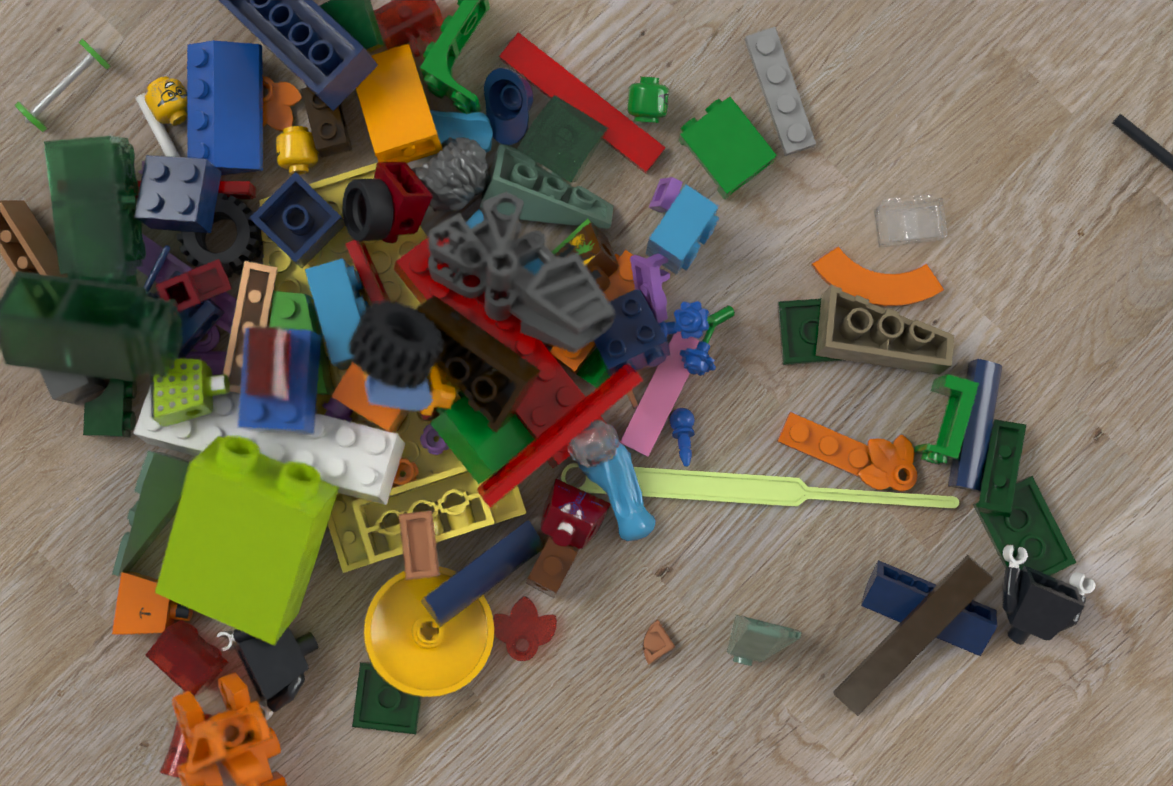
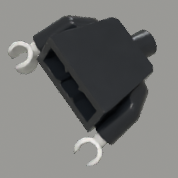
(1039, 602)
(273, 669)

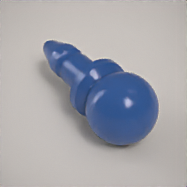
(681, 422)

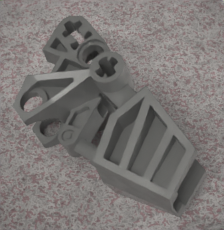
(554, 305)

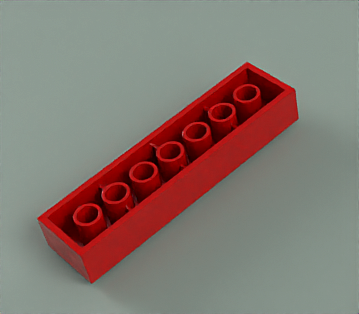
(552, 391)

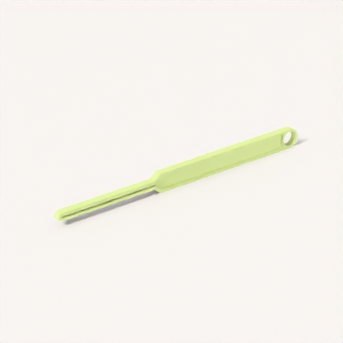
(757, 489)

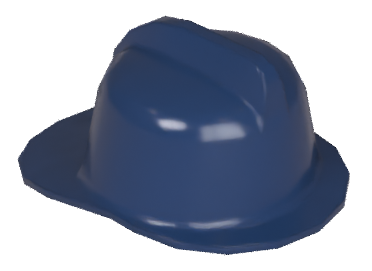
(507, 105)

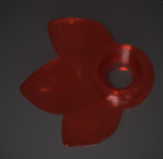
(524, 624)

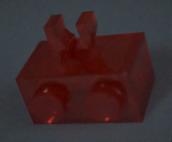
(406, 21)

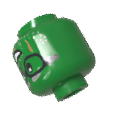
(648, 100)

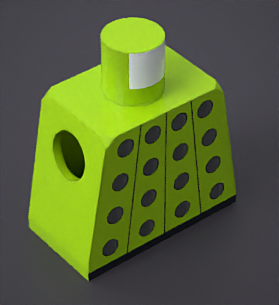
(185, 392)

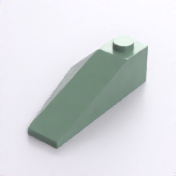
(544, 193)
(160, 493)
(758, 640)

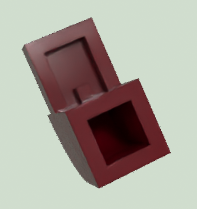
(195, 285)

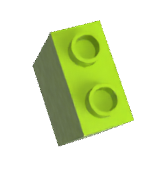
(246, 537)

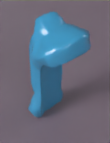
(472, 126)
(625, 495)

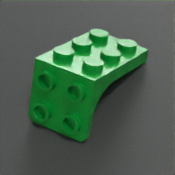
(442, 55)

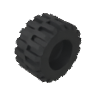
(243, 249)
(395, 344)

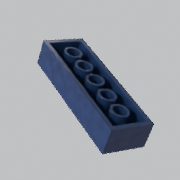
(307, 44)

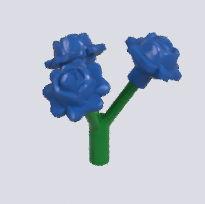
(691, 322)

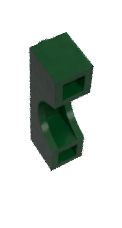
(111, 411)

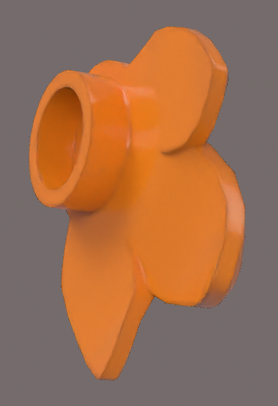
(278, 102)
(887, 462)

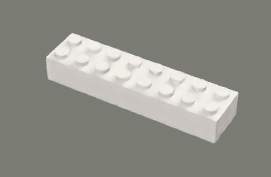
(345, 453)

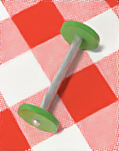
(31, 116)

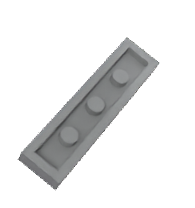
(780, 91)

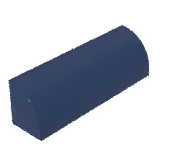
(969, 468)
(483, 573)
(899, 592)

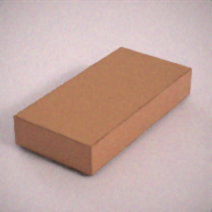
(419, 545)

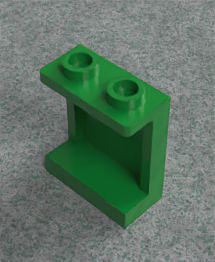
(727, 146)
(954, 421)

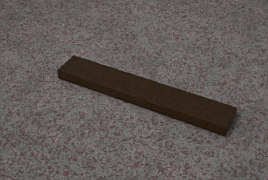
(913, 635)

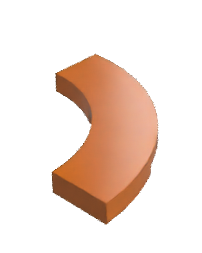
(878, 288)

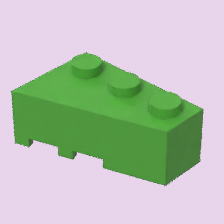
(299, 313)

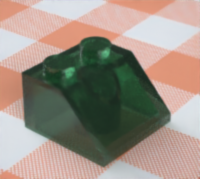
(562, 139)

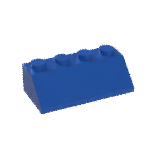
(225, 105)

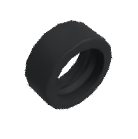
(367, 209)

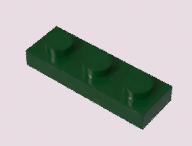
(1002, 468)

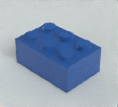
(297, 412)

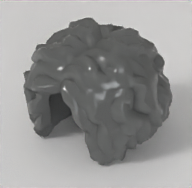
(455, 174)

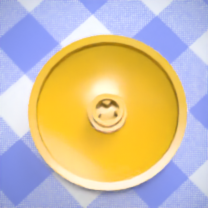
(411, 647)

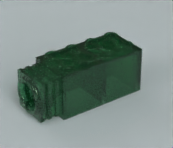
(95, 208)
(87, 327)

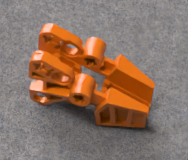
(234, 737)

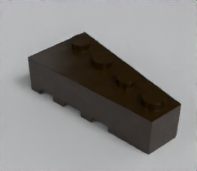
(480, 365)

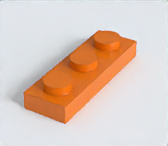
(824, 444)

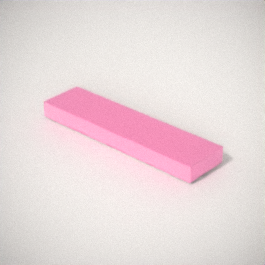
(658, 398)

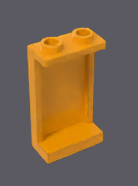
(397, 109)

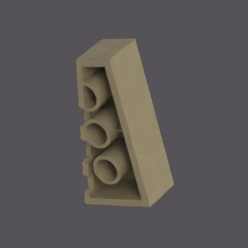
(879, 336)

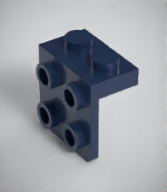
(633, 336)

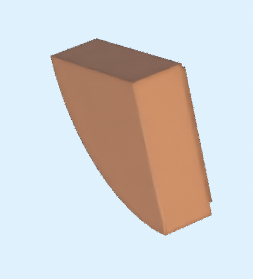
(656, 642)

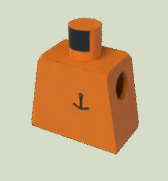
(141, 609)

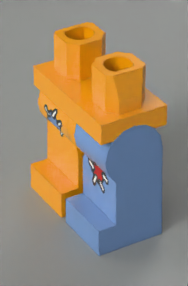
(422, 397)

